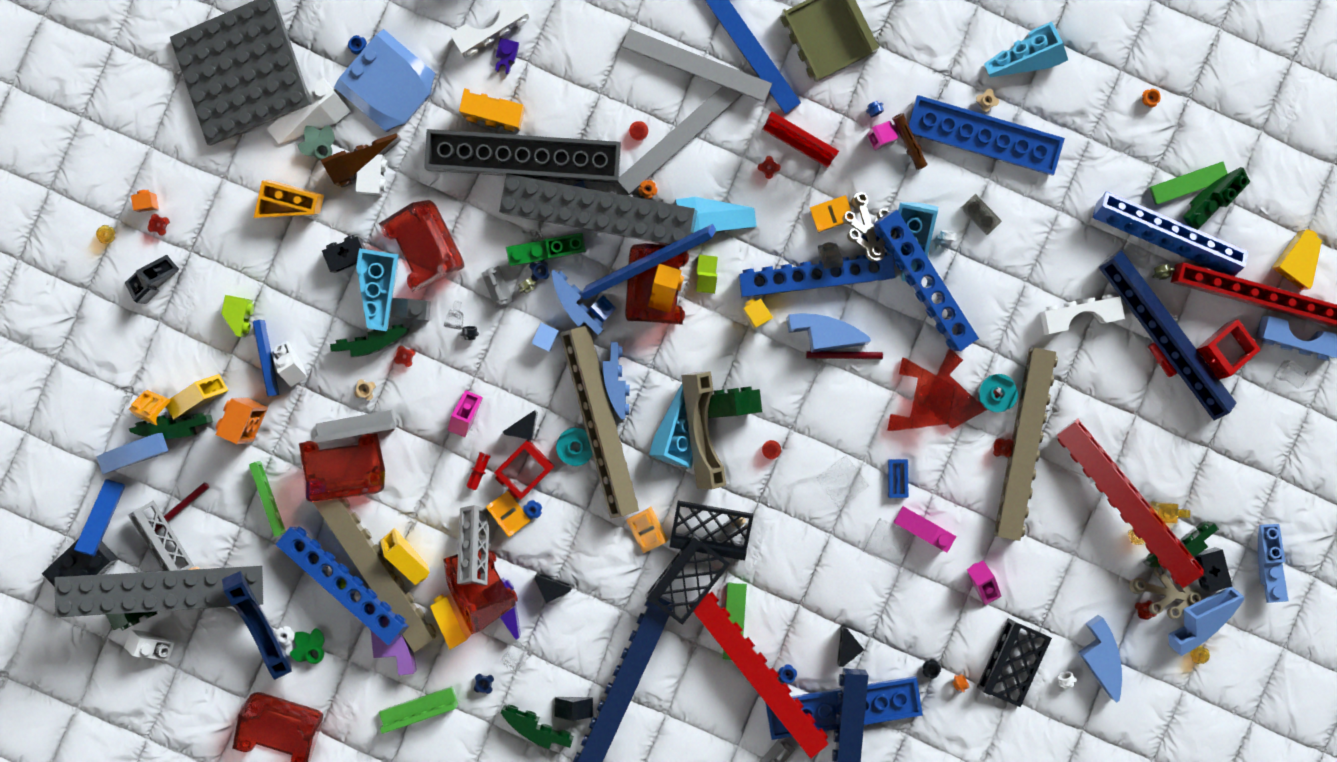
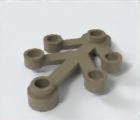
(866, 228)
(1169, 592)

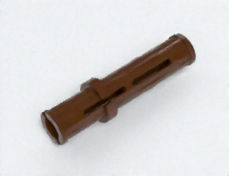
(907, 136)

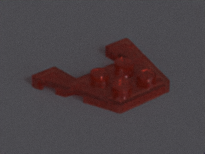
(931, 400)
(964, 404)

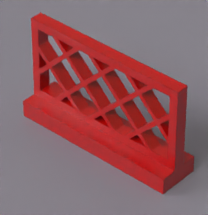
(800, 139)

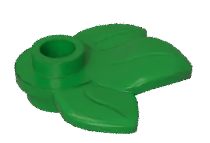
(306, 644)

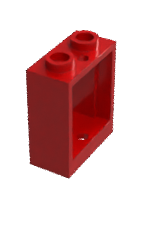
(1220, 365)
(538, 456)

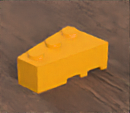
(491, 111)
(286, 200)
(664, 288)

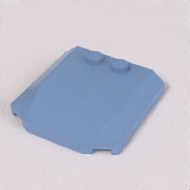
(386, 82)

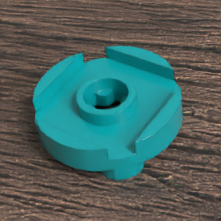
(992, 383)
(571, 456)

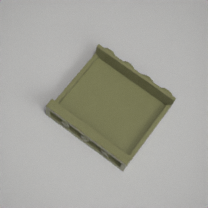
(828, 35)

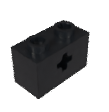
(333, 256)
(1219, 576)

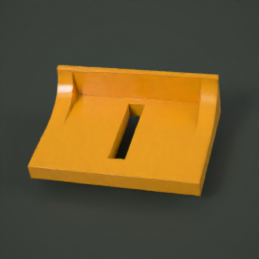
(822, 215)
(149, 406)
(515, 520)
(643, 521)

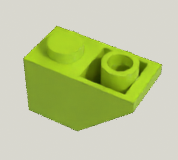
(237, 314)

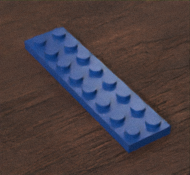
(985, 135)
(884, 703)

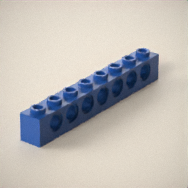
(1170, 234)
(748, 288)
(965, 334)
(289, 545)

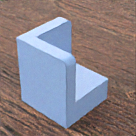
(545, 337)

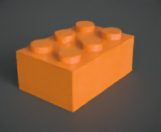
(241, 420)

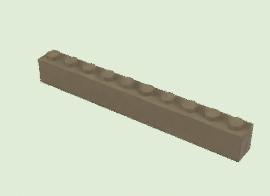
(599, 422)
(1026, 440)
(375, 569)

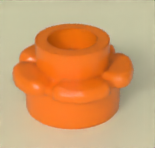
(1156, 97)
(647, 184)
(960, 683)

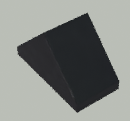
(157, 272)
(139, 290)
(524, 427)
(551, 588)
(848, 647)
(573, 708)

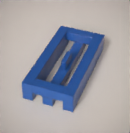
(905, 478)

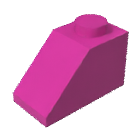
(883, 135)
(464, 413)
(984, 582)

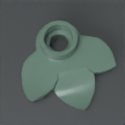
(315, 140)

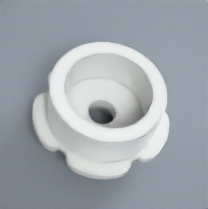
(947, 237)
(289, 635)
(1066, 680)

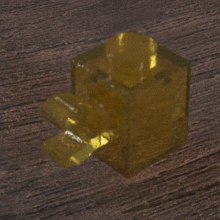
(1169, 511)

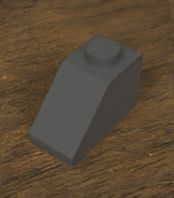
(410, 309)

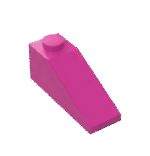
(925, 529)

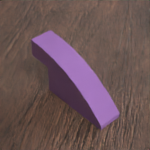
(401, 649)

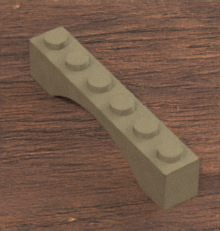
(697, 395)

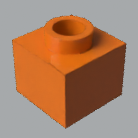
(144, 201)

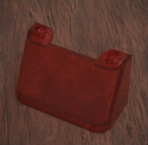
(424, 243)
(640, 288)
(342, 470)
(479, 603)
(277, 726)

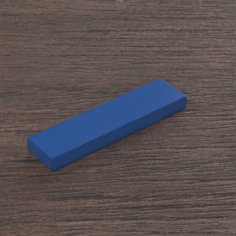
(266, 358)
(99, 517)

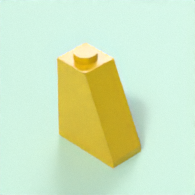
(1300, 259)
(196, 396)
(404, 557)
(450, 620)

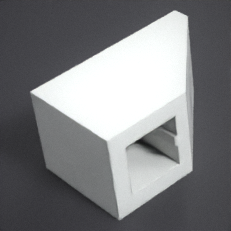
(371, 177)
(288, 364)
(148, 645)

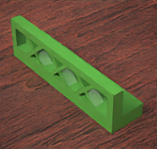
(418, 709)

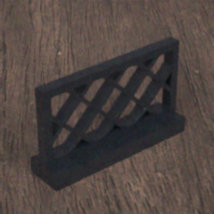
(723, 548)
(675, 567)
(999, 659)

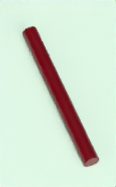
(844, 355)
(183, 504)

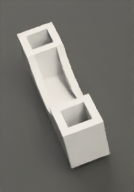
(470, 40)
(1059, 319)

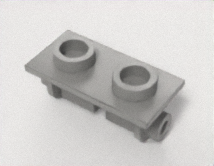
(497, 286)
(778, 752)

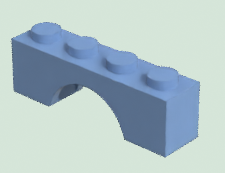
(1277, 331)

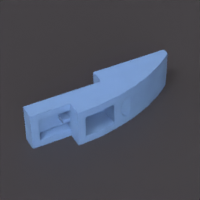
(569, 298)
(616, 389)
(1271, 563)

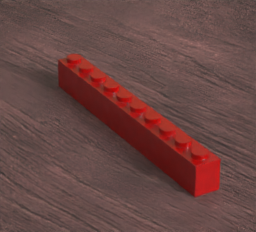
(1255, 294)
(1130, 503)
(760, 676)

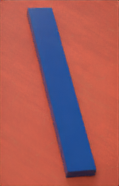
(754, 53)
(649, 261)

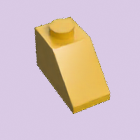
(757, 312)

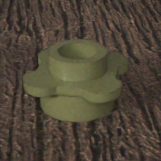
(1163, 271)
(527, 286)

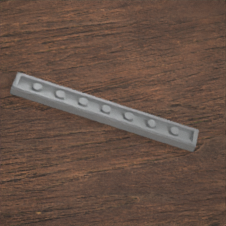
(697, 65)
(678, 138)

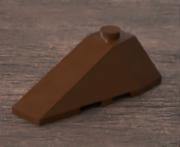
(344, 165)

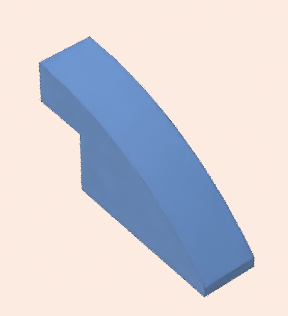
(826, 332)
(132, 453)
(1204, 620)
(1104, 658)

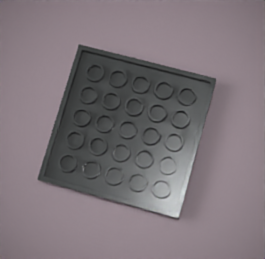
(240, 70)

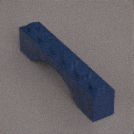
(247, 606)

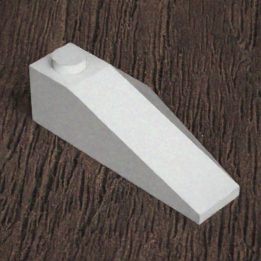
(325, 110)

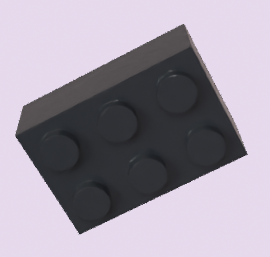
(79, 564)

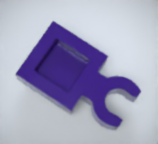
(507, 52)

